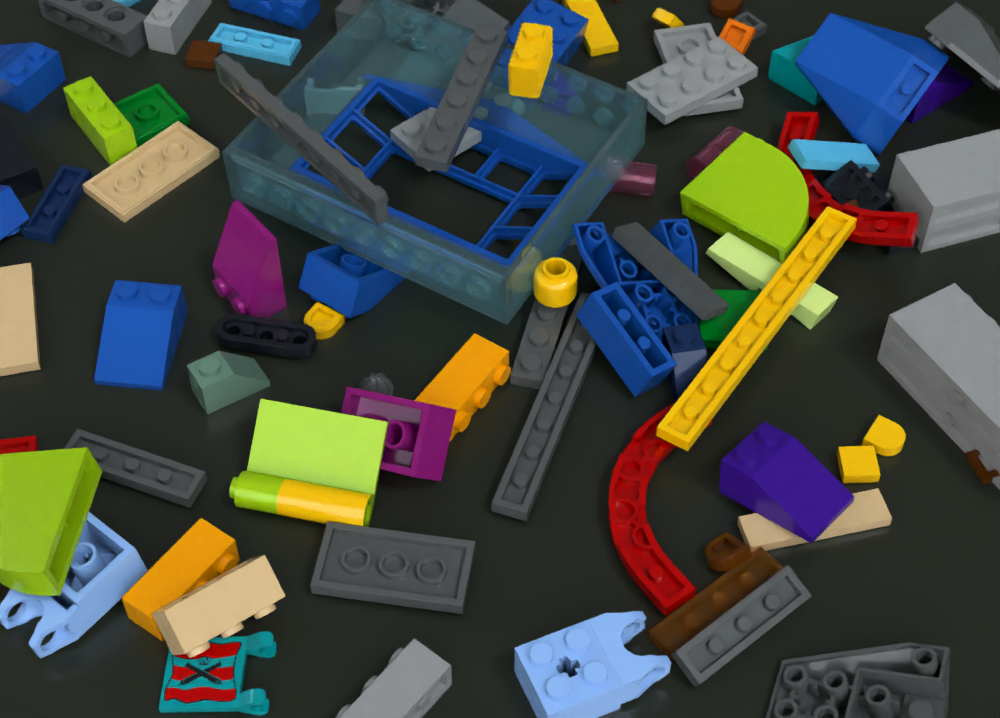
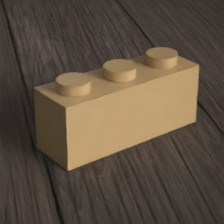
(219, 606)

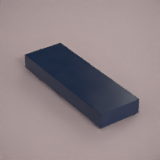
(56, 204)

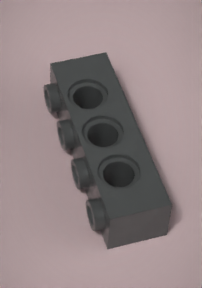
(100, 21)

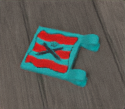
(216, 677)

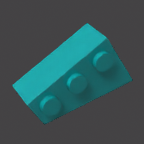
(788, 75)

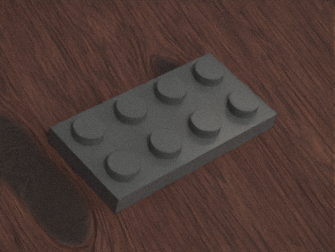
(394, 567)

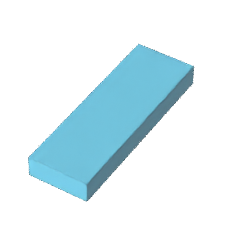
(256, 44)
(831, 155)

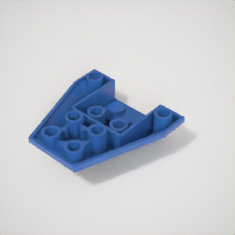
(869, 75)
(613, 264)

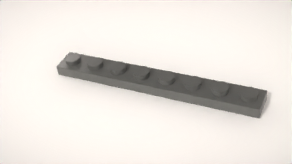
(302, 139)
(546, 420)

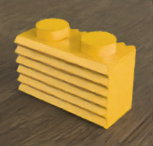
(530, 60)

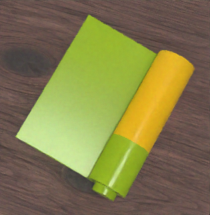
(312, 464)

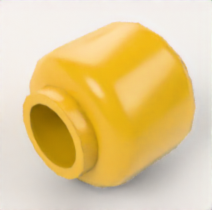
(555, 282)

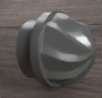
(377, 383)

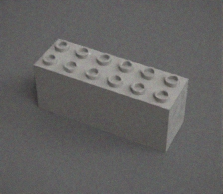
(951, 189)
(950, 364)

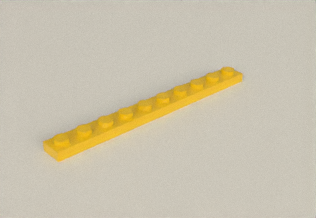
(755, 329)

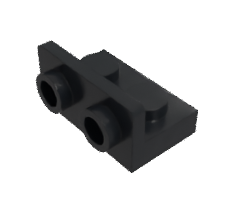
(857, 183)

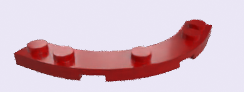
(872, 226)
(628, 523)

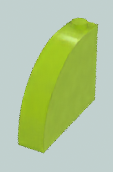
(752, 195)
(43, 515)

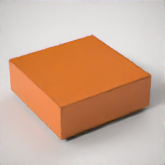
(738, 35)

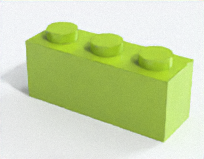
(100, 119)

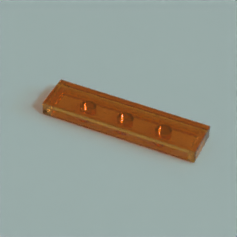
(713, 602)

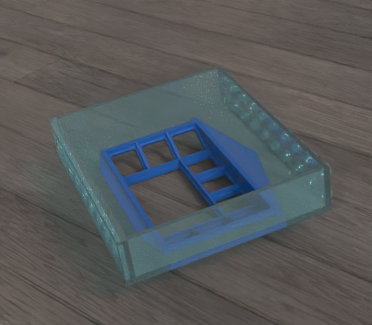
(408, 56)

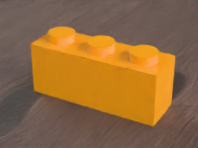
(468, 380)
(189, 563)

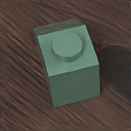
(225, 379)

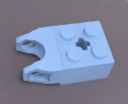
(97, 579)
(587, 668)

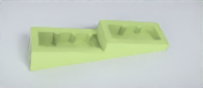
(756, 269)

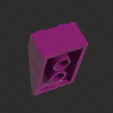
(248, 265)
(415, 434)

